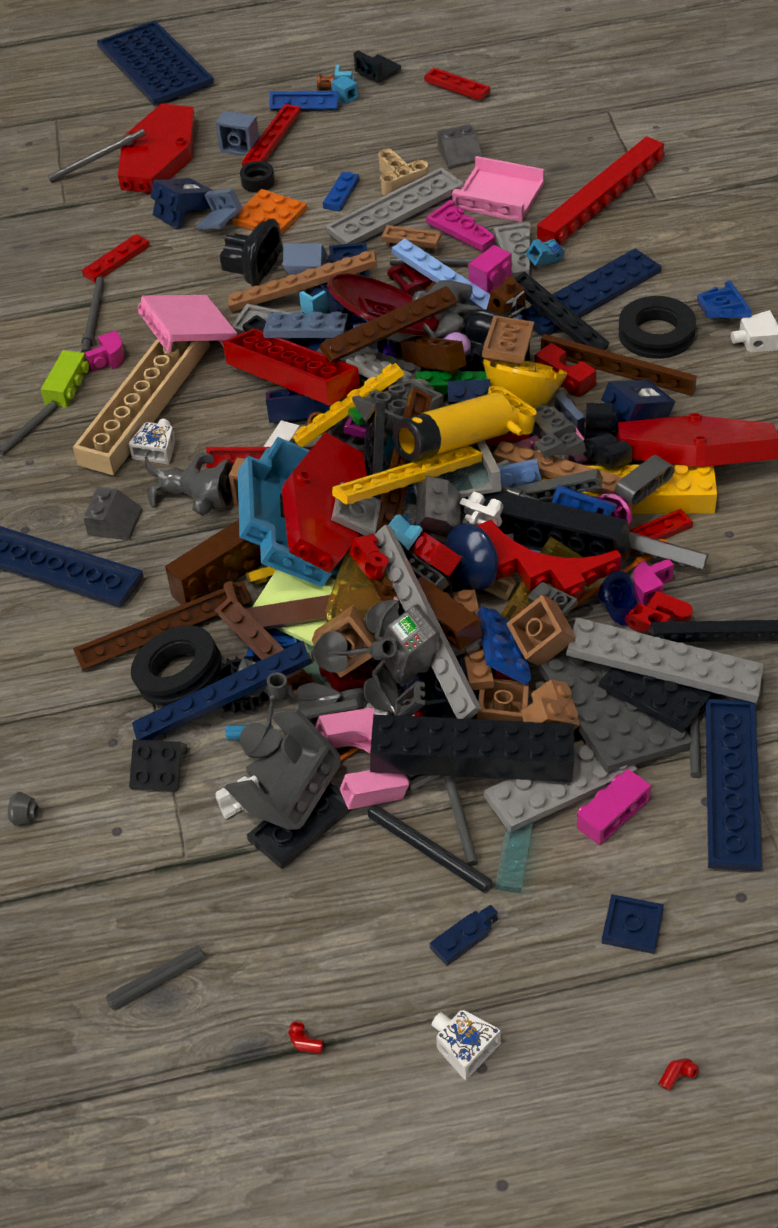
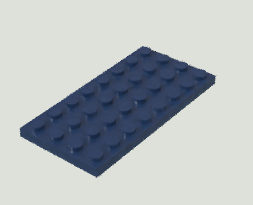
(155, 62)

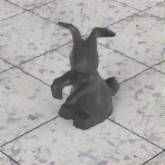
(450, 319)
(207, 487)

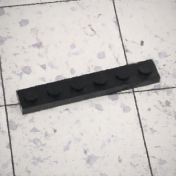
(560, 314)

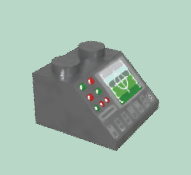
(415, 640)

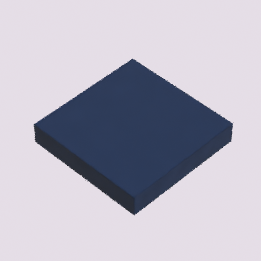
(632, 924)

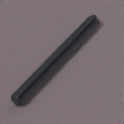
(430, 848)

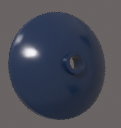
(479, 557)

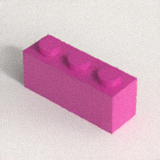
(613, 806)

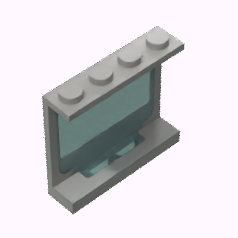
(480, 477)

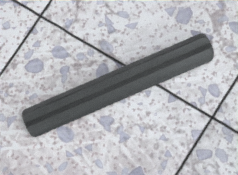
(155, 977)

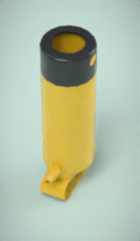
(462, 424)

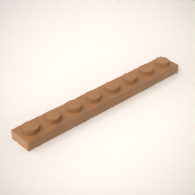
(301, 281)

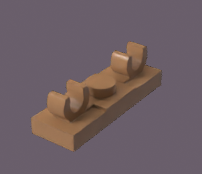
(418, 237)

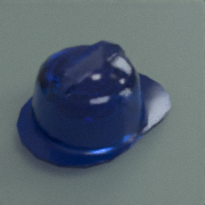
(618, 596)

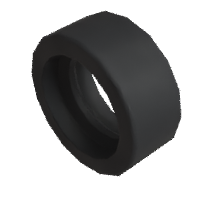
(254, 169)

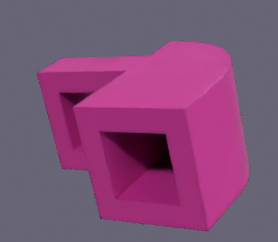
(109, 352)
(651, 579)

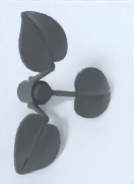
(331, 655)
(262, 740)

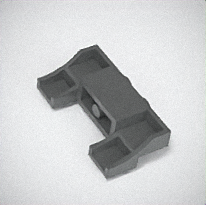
(556, 433)

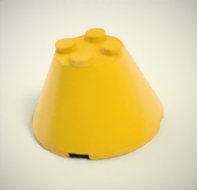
(528, 381)

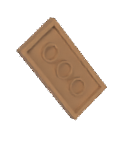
(508, 340)

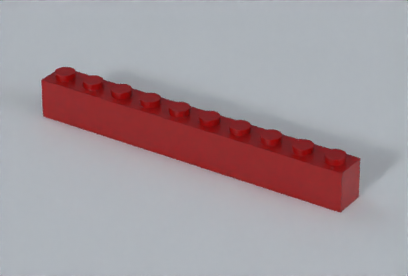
(601, 191)

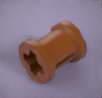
(324, 81)

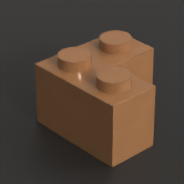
(552, 705)

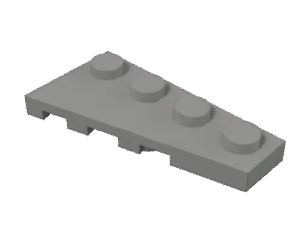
(515, 240)

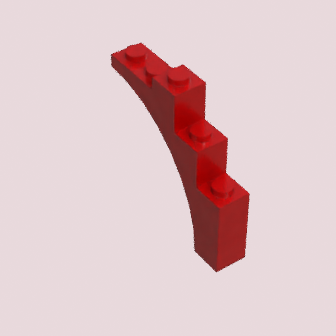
(564, 574)

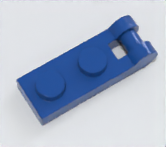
(579, 500)

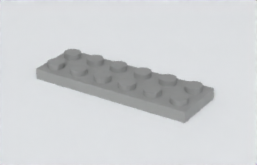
(529, 800)

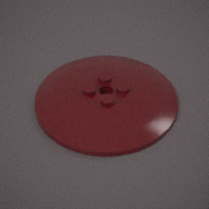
(373, 298)

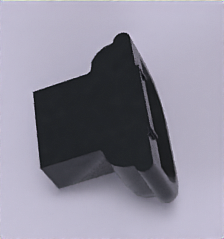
(254, 253)
(476, 329)

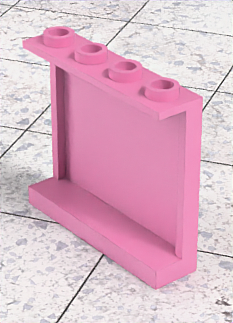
(500, 189)
(184, 319)

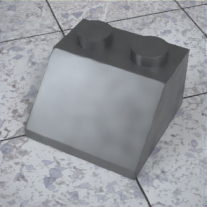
(459, 146)
(437, 505)
(111, 514)

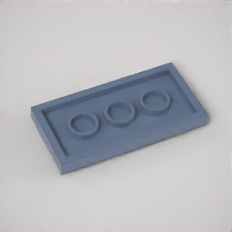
(305, 325)

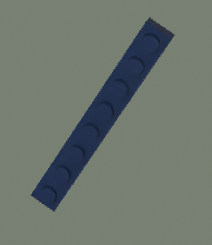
(221, 692)

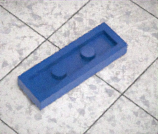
(341, 191)

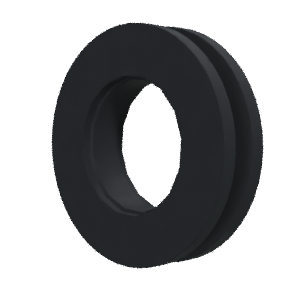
(657, 345)
(167, 646)

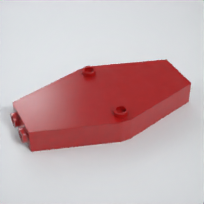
(161, 151)
(700, 440)
(310, 502)

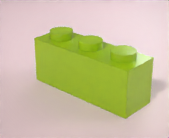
(65, 378)

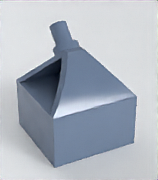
(237, 132)
(300, 257)

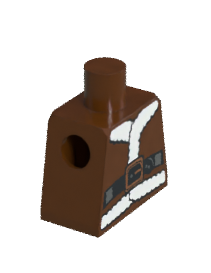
(507, 298)

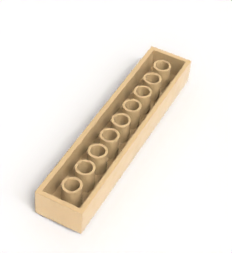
(136, 401)

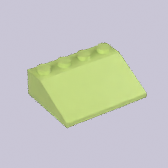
(285, 588)

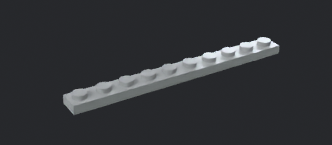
(410, 593)

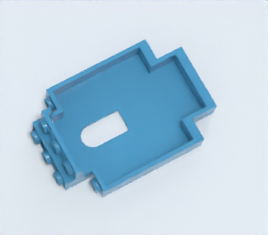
(260, 512)

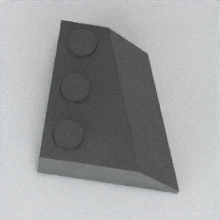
(395, 402)

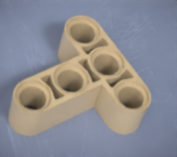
(397, 172)

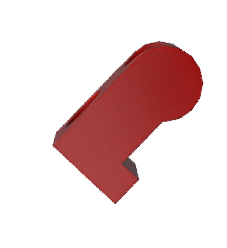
(369, 556)
(676, 608)
(641, 617)

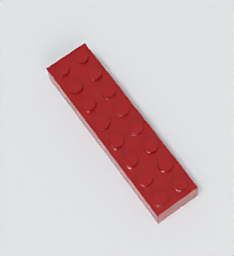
(291, 366)

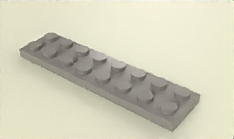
(394, 207)
(666, 660)

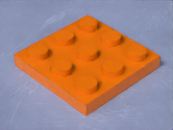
(267, 206)

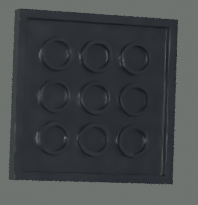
(661, 699)

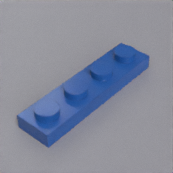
(305, 99)

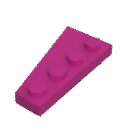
(457, 224)

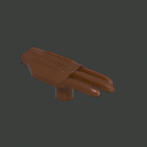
(385, 590)

